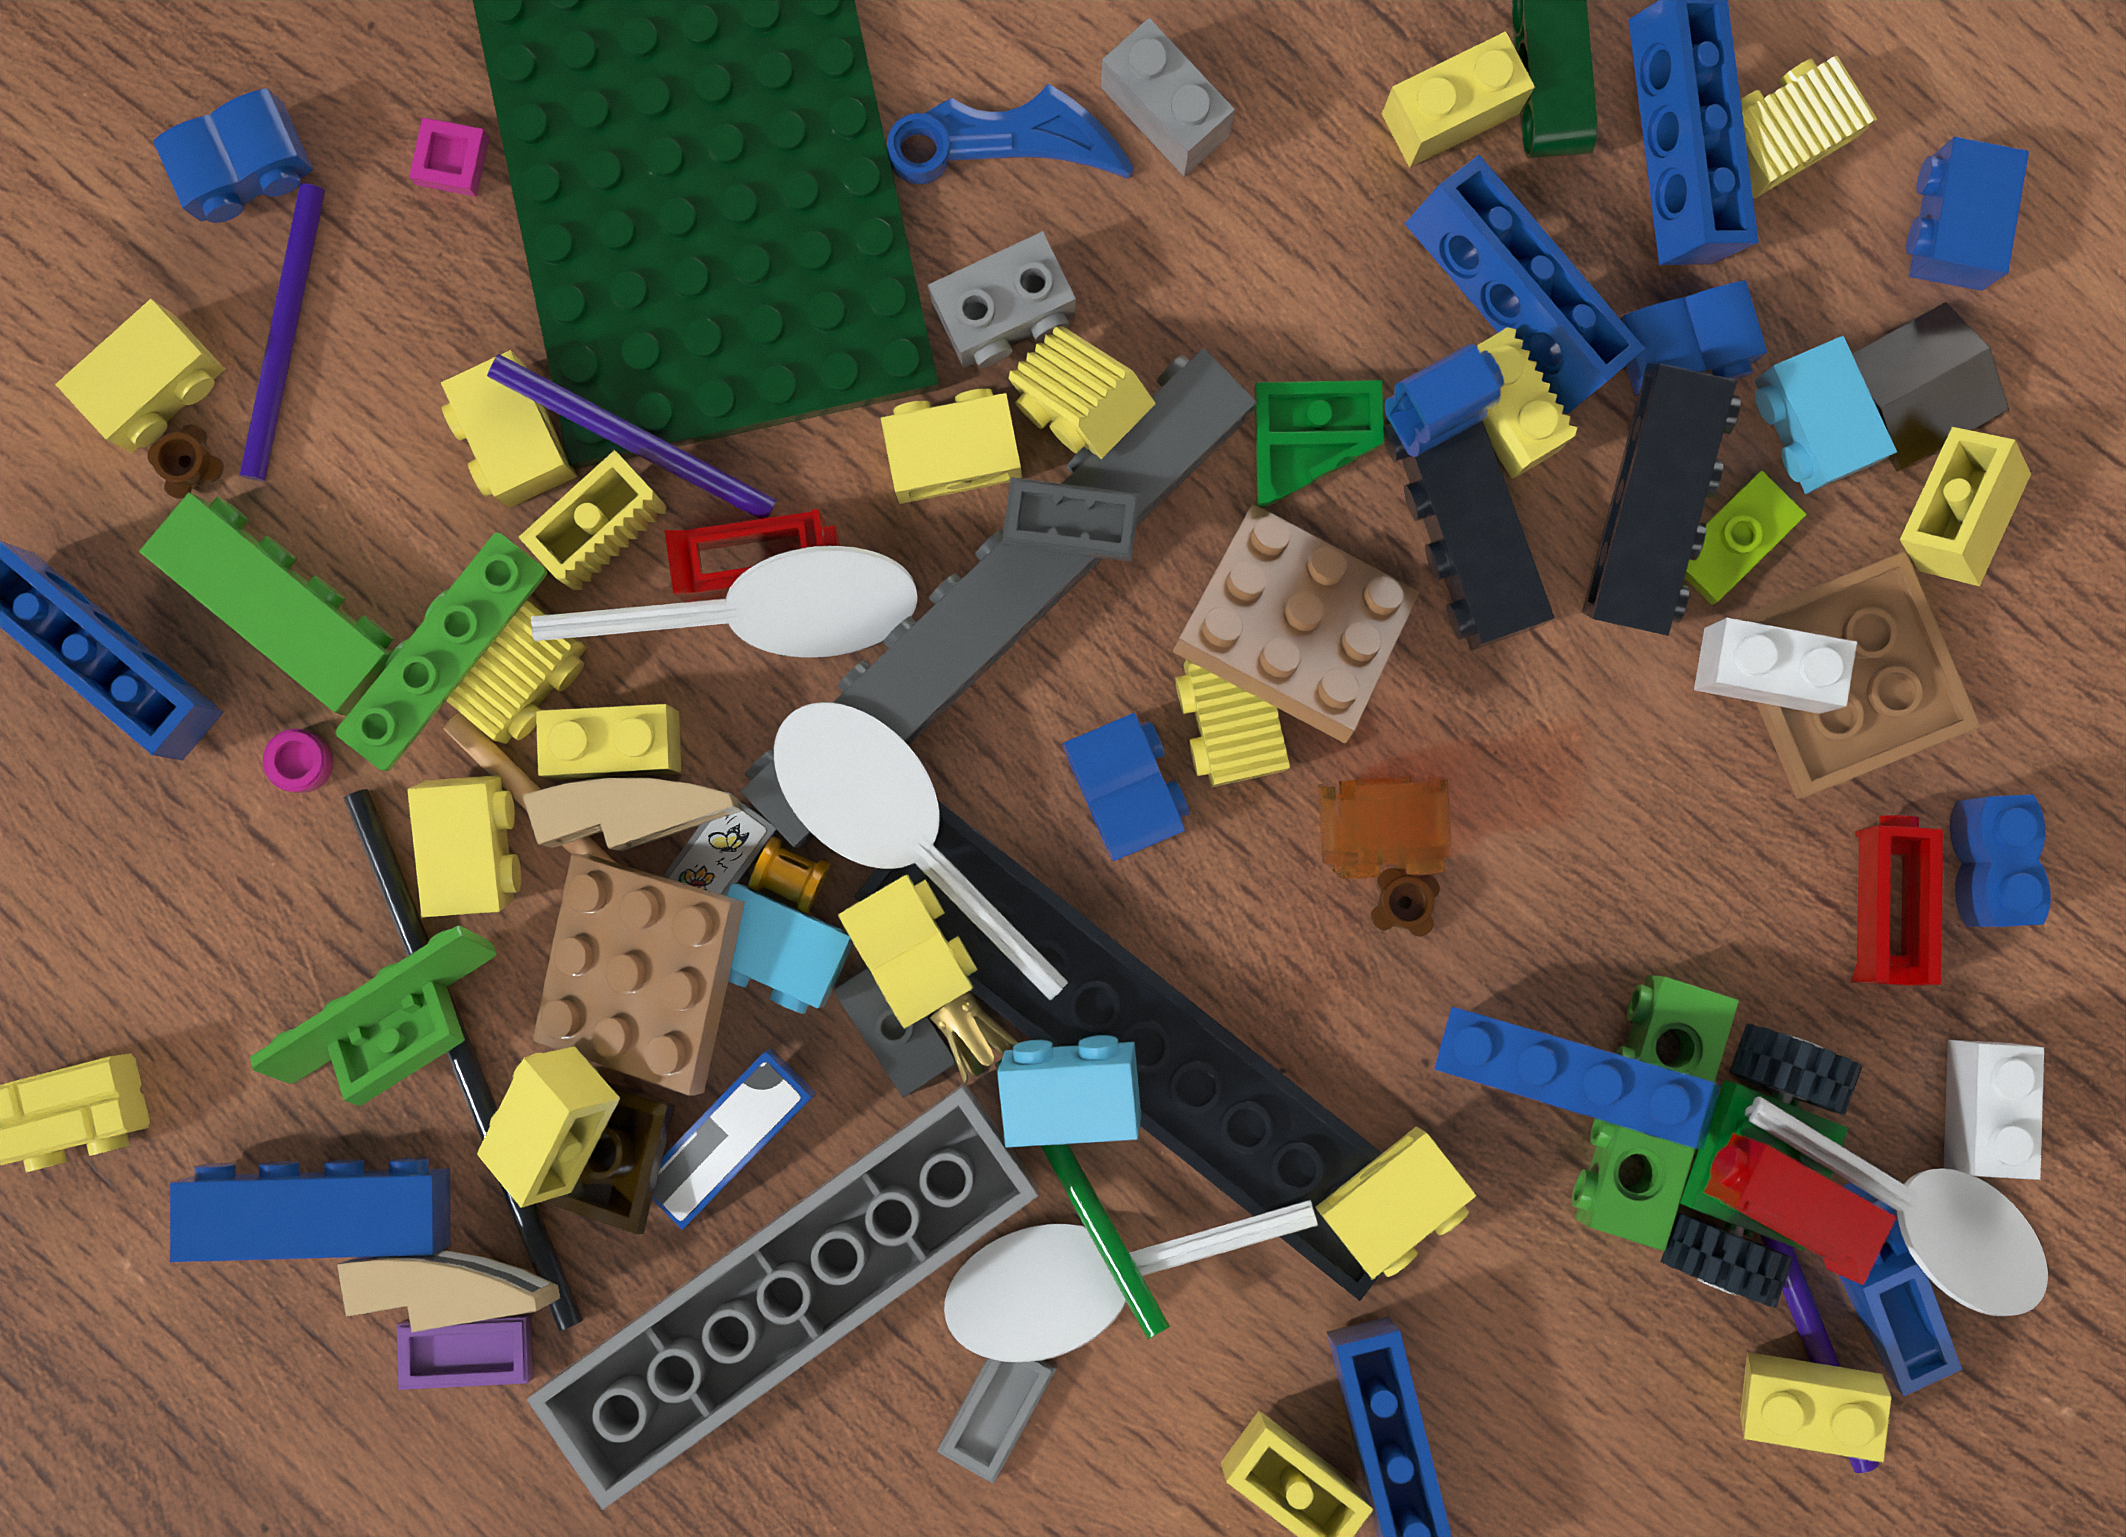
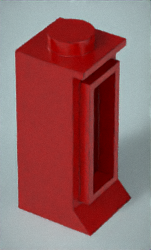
(685, 547)
(1921, 903)
(1800, 1205)

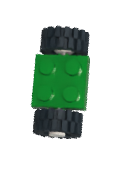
(1794, 1071)

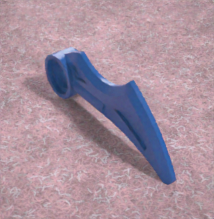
(1042, 128)

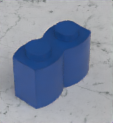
(233, 156)
(1702, 333)
(1444, 398)
(1125, 785)
(2000, 866)

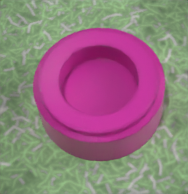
(298, 760)

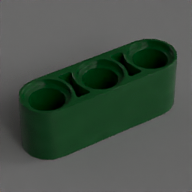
(1557, 55)

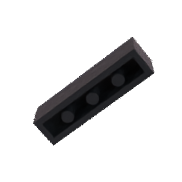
(1660, 498)
(1473, 537)

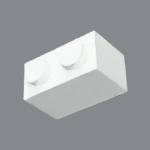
(1775, 666)
(1994, 1109)

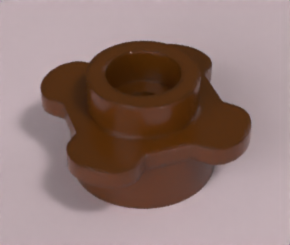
(167, 457)
(1421, 893)

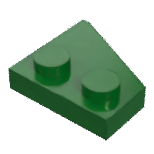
(1312, 431)

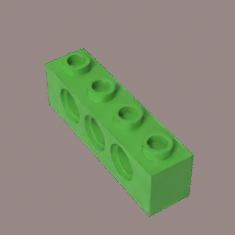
(1649, 1207)

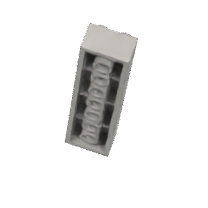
(783, 1295)

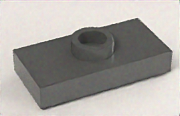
(1071, 519)
(908, 1054)

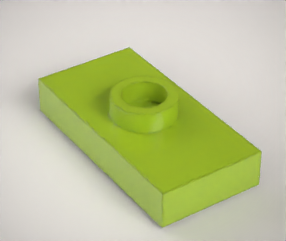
(1742, 536)

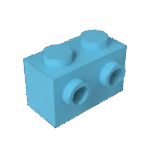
(1823, 415)
(787, 951)
(1069, 1092)

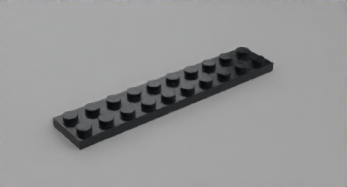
(1196, 1080)

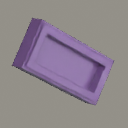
(466, 1354)

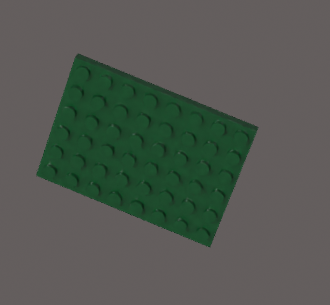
(705, 212)

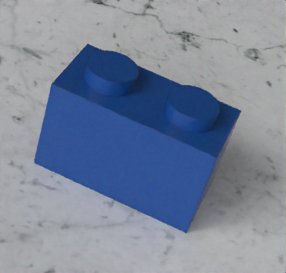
(1967, 213)

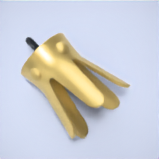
(966, 1031)

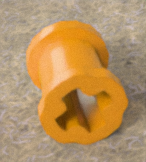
(788, 875)

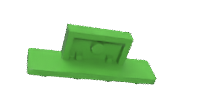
(441, 652)
(384, 1025)

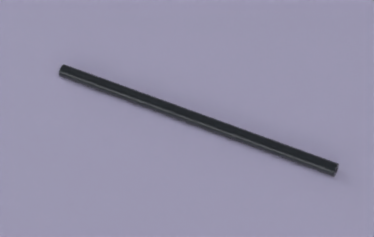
(462, 1057)

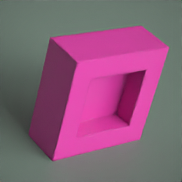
(449, 157)

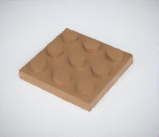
(1297, 623)
(1901, 682)
(638, 972)

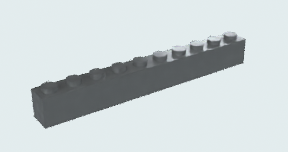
(1016, 586)

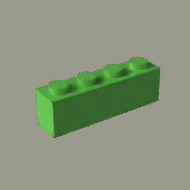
(269, 602)

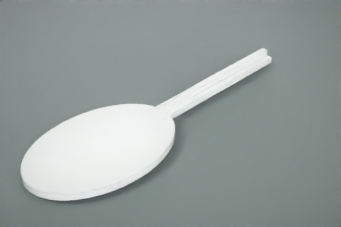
(789, 605)
(878, 807)
(1951, 1222)
(1052, 1292)

